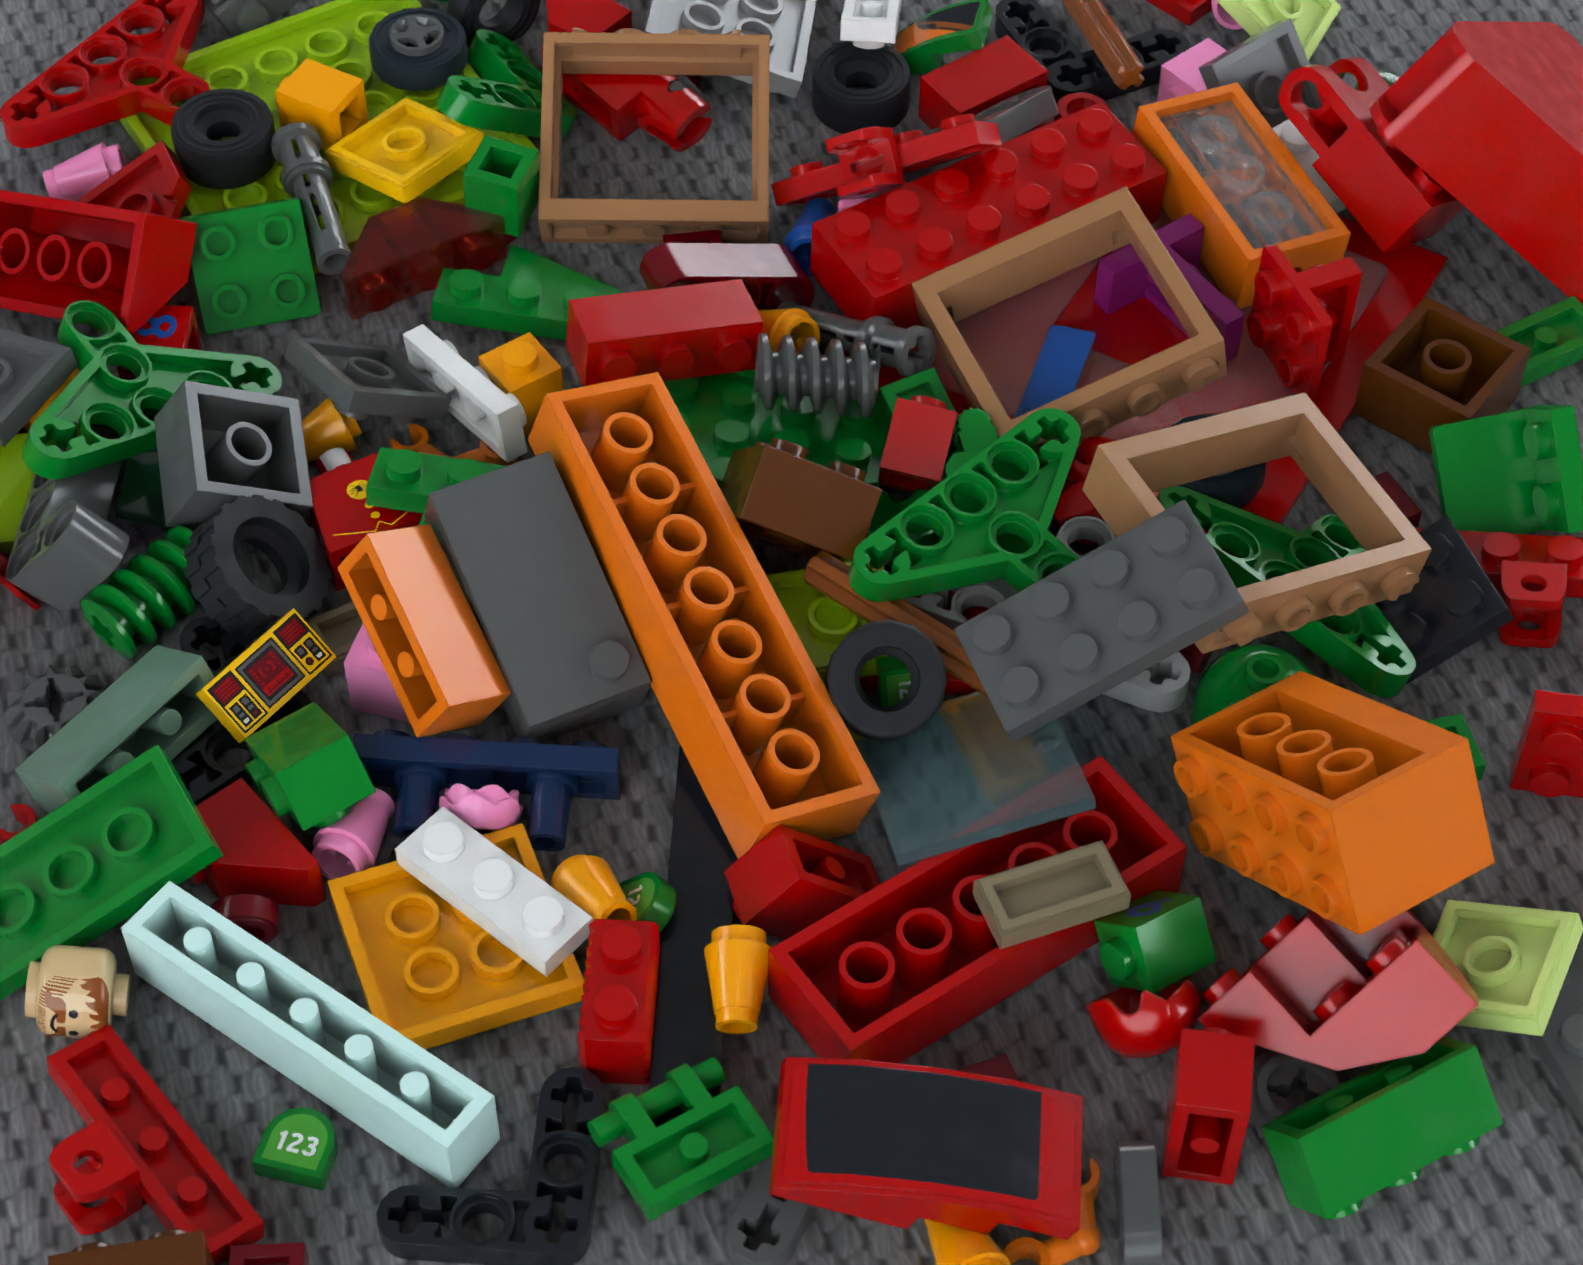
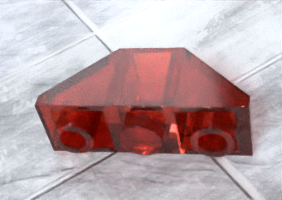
(410, 246)

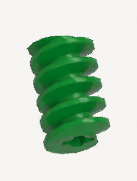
(142, 595)

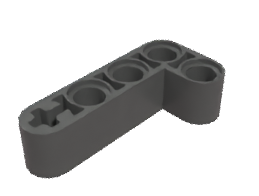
(64, 535)

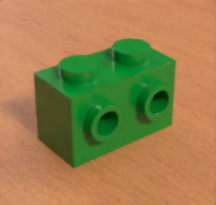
(307, 768)

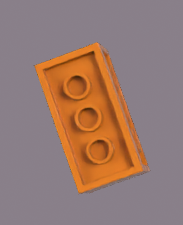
(1333, 800)

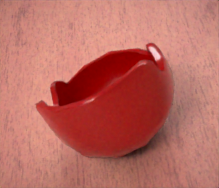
(1146, 1022)

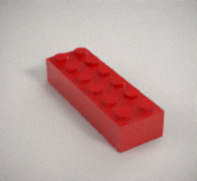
(887, 242)
(918, 951)

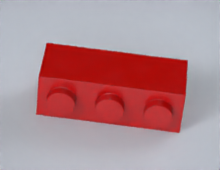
(665, 331)

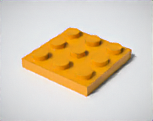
(434, 967)

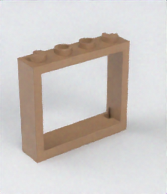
(651, 54)
(1043, 255)
(1293, 426)

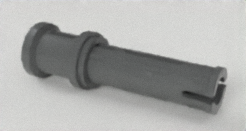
(328, 243)
(893, 340)

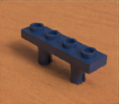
(523, 764)

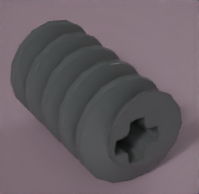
(816, 375)

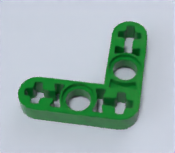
(506, 97)

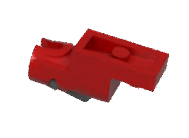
(657, 104)

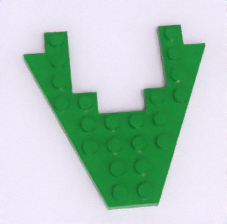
(716, 408)

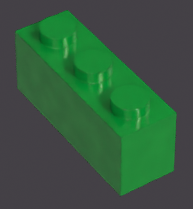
(1382, 1128)

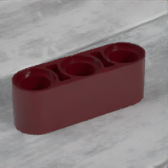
(767, 270)

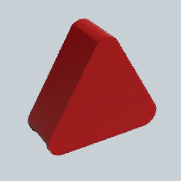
(1501, 131)

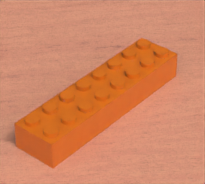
(704, 615)

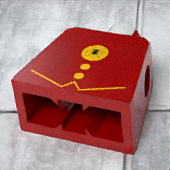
(341, 508)

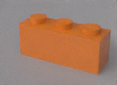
(423, 630)

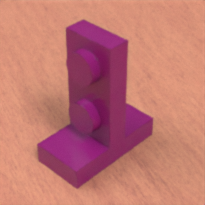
(1125, 280)

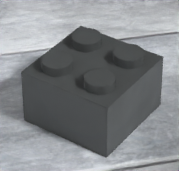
(227, 446)

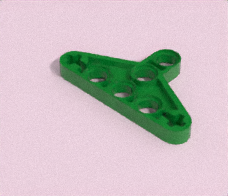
(104, 399)
(968, 541)
(1272, 550)

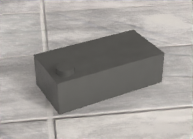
(539, 598)

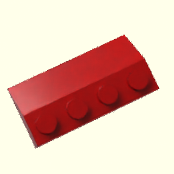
(90, 252)

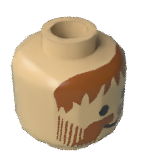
(75, 991)

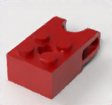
(1362, 167)

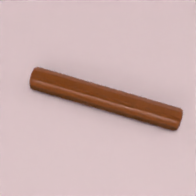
(1107, 42)
(831, 579)

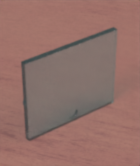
(969, 780)

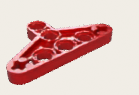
(107, 90)

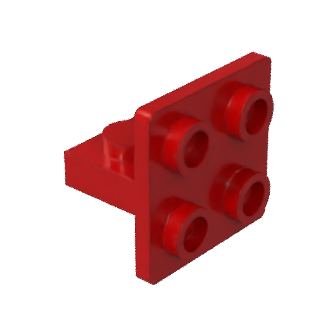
(1302, 316)

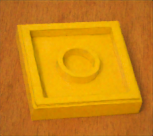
(404, 150)

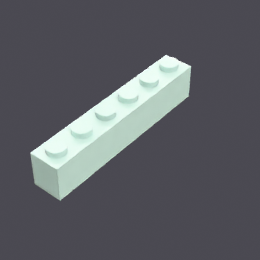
(313, 1035)

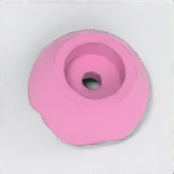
(483, 808)

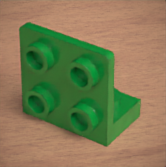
(253, 266)
(1511, 471)

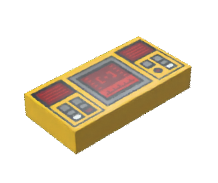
(266, 675)

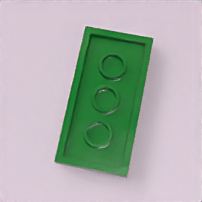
(97, 861)

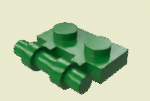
(689, 1152)

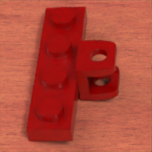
(878, 160)
(1531, 578)
(138, 1151)

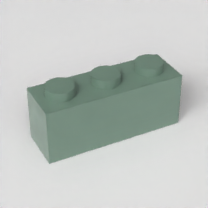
(142, 708)

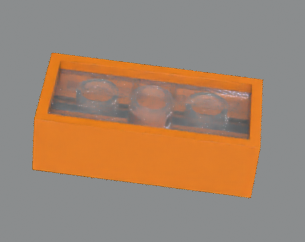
(1239, 185)

